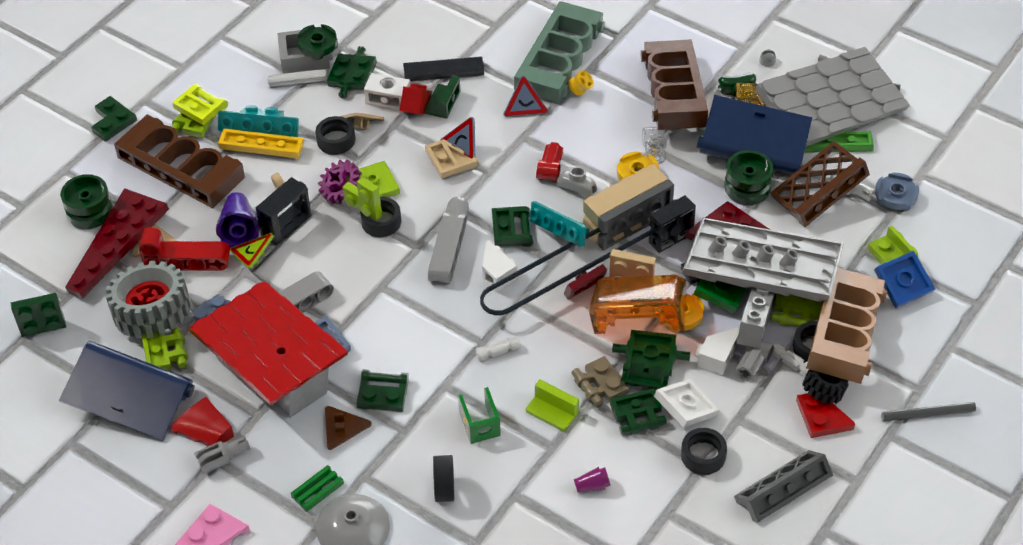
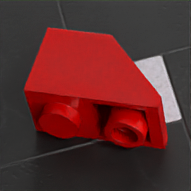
(415, 98)

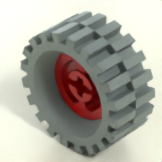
(148, 299)

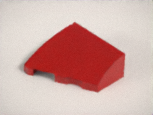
(203, 424)

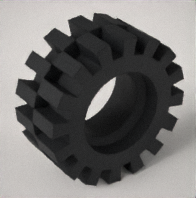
(825, 386)

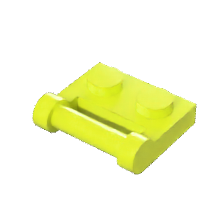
(196, 108)

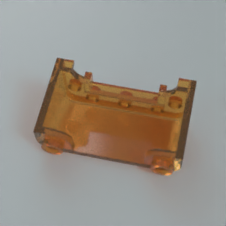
(638, 298)

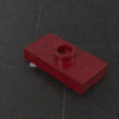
(584, 281)

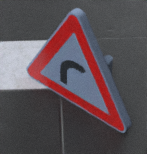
(524, 101)
(463, 137)

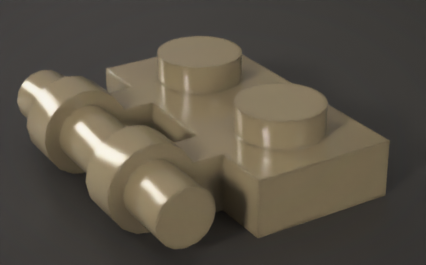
(604, 377)

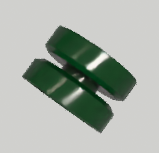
(748, 177)
(86, 201)

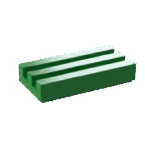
(314, 485)

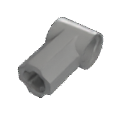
(753, 360)

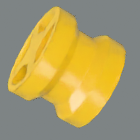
(581, 83)

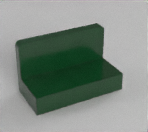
(444, 98)

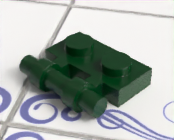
(637, 405)

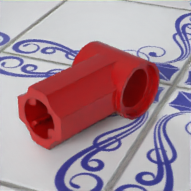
(549, 166)

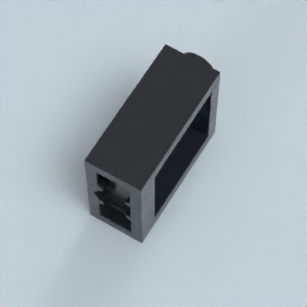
(268, 210)

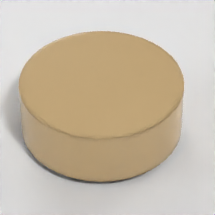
(277, 180)

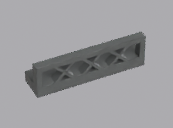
(785, 484)

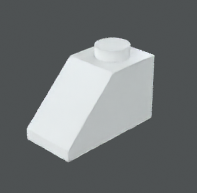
(717, 351)

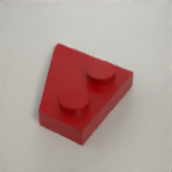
(822, 418)

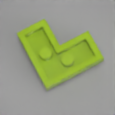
(364, 197)

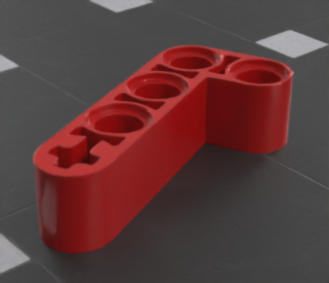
(183, 254)

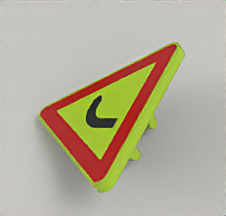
(250, 251)

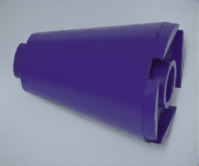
(237, 221)

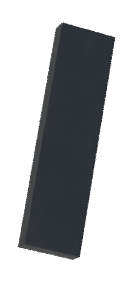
(443, 68)

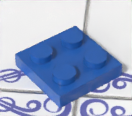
(904, 279)

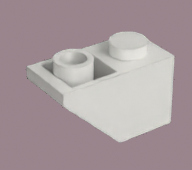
(497, 266)

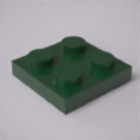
(38, 314)

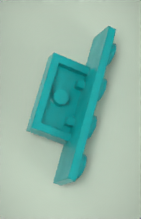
(259, 120)
(558, 223)

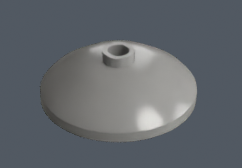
(367, 528)

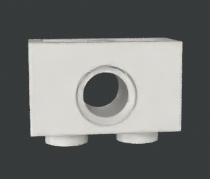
(384, 90)

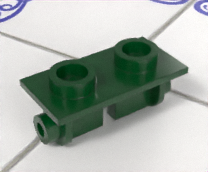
(634, 375)

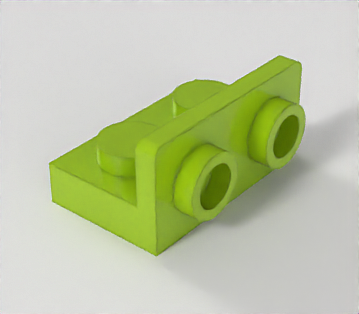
(890, 246)

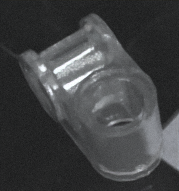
(654, 143)

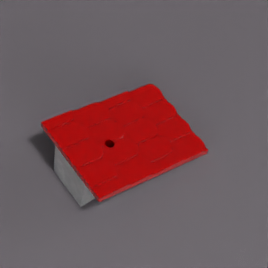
(271, 347)

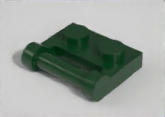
(504, 226)
(382, 397)

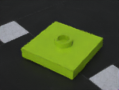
(382, 177)

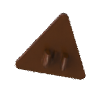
(342, 426)

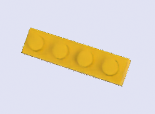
(261, 143)

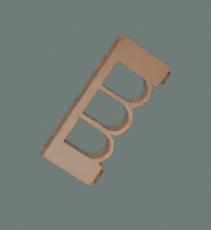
(855, 302)

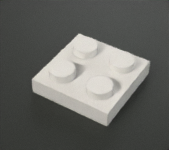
(686, 403)

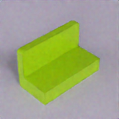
(553, 406)

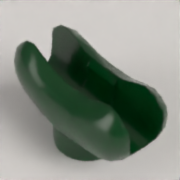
(728, 83)

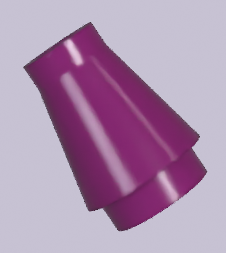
(593, 480)

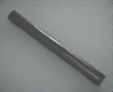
(928, 411)

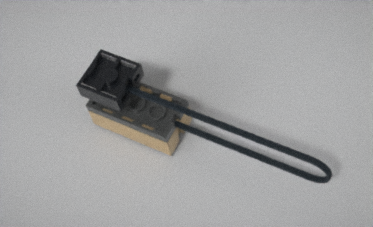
(617, 214)

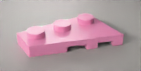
(213, 528)

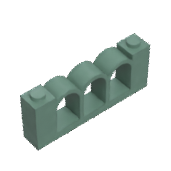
(569, 18)

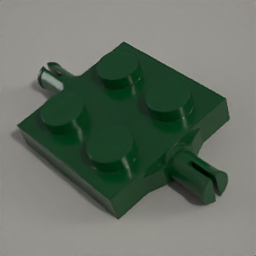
(351, 71)
(652, 349)

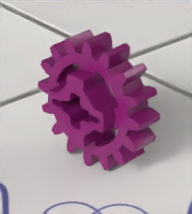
(330, 186)

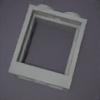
(298, 62)

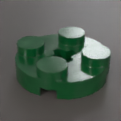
(318, 49)

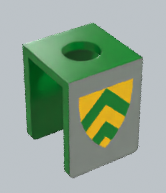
(473, 428)

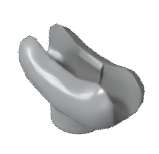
(576, 180)

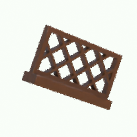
(829, 191)

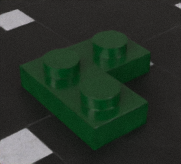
(115, 118)

